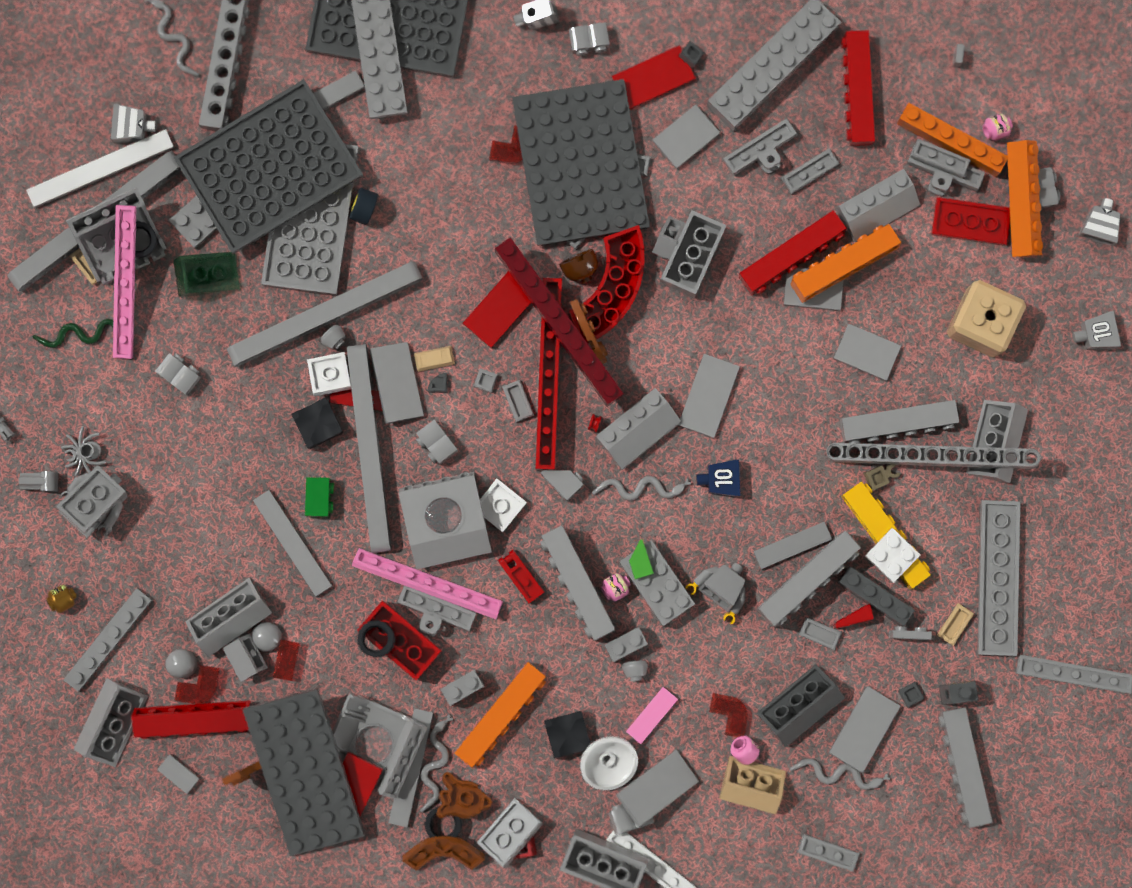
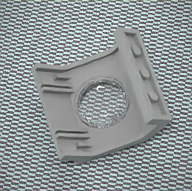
(444, 520)
(379, 737)

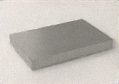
(686, 136)
(828, 299)
(867, 352)
(509, 833)

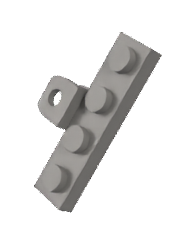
(761, 150)
(942, 180)
(435, 611)

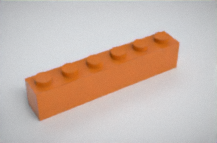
(952, 139)
(1024, 198)
(845, 263)
(500, 714)

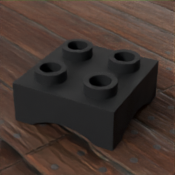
(317, 423)
(567, 734)

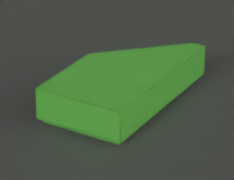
(640, 562)

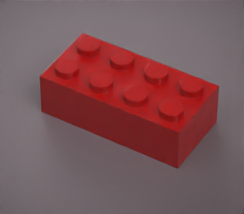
(411, 648)

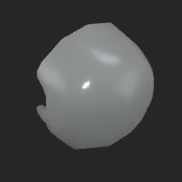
(266, 636)
(181, 663)

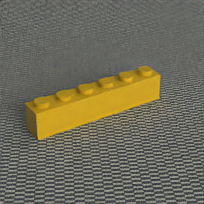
(877, 524)

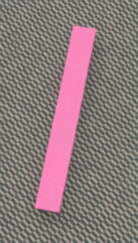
(124, 281)
(427, 583)

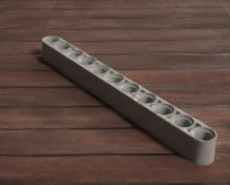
(65, 243)
(324, 314)
(369, 448)
(942, 452)

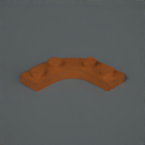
(588, 329)
(241, 775)
(443, 846)

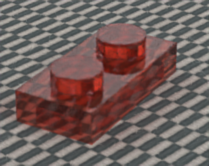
(286, 660)

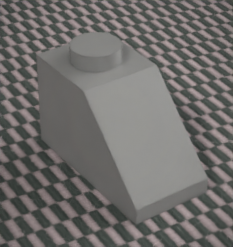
(668, 237)
(564, 482)

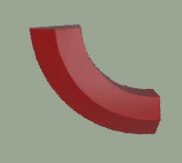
(619, 283)

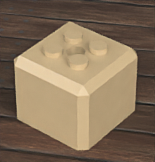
(974, 330)

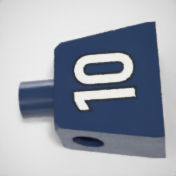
(721, 479)

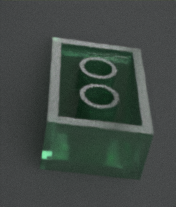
(206, 274)

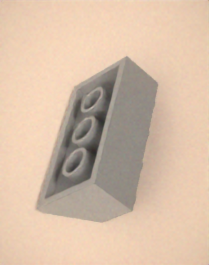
(879, 205)
(998, 427)
(638, 429)
(228, 617)
(109, 723)

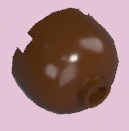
(580, 266)

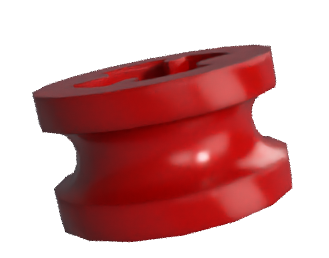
(594, 423)

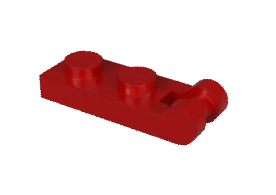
(521, 577)

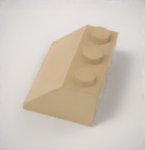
(753, 785)

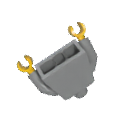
(723, 587)

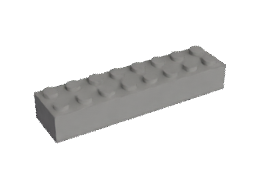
(773, 64)

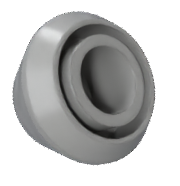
(333, 337)
(635, 670)

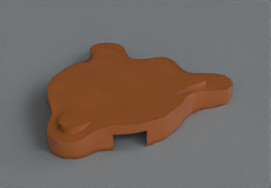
(461, 799)

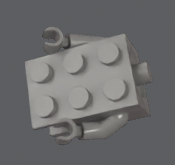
(93, 500)

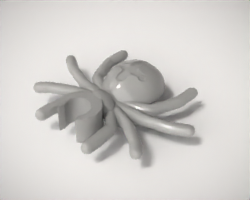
(83, 452)

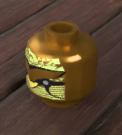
(61, 598)

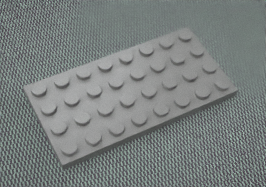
(310, 247)

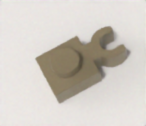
(879, 476)

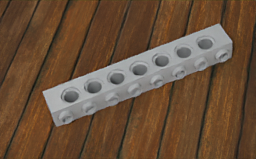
(224, 28)

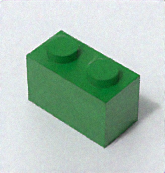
(318, 497)

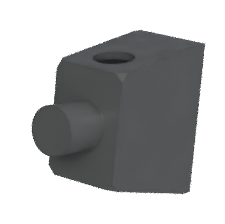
(958, 692)

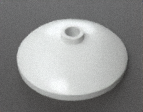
(610, 771)

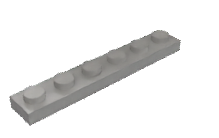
(107, 640)

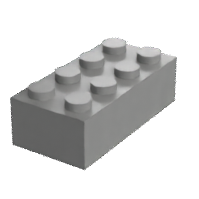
(692, 254)
(662, 589)
(603, 862)

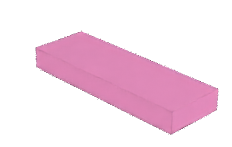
(651, 715)

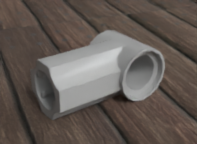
(44, 481)

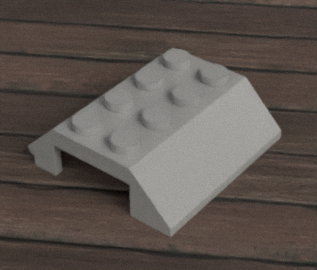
(96, 235)

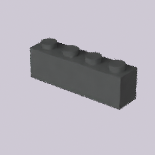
(875, 596)

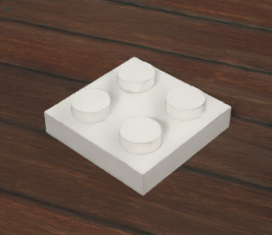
(329, 374)
(501, 505)
(892, 555)

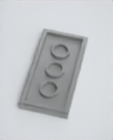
(396, 382)
(708, 395)
(864, 729)
(657, 788)

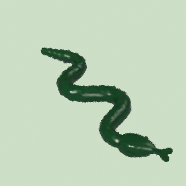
(79, 332)

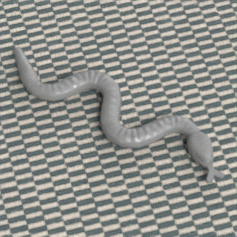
(173, 37)
(640, 486)
(439, 727)
(874, 783)

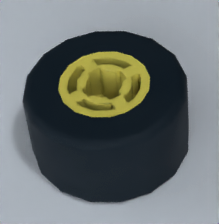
(363, 206)

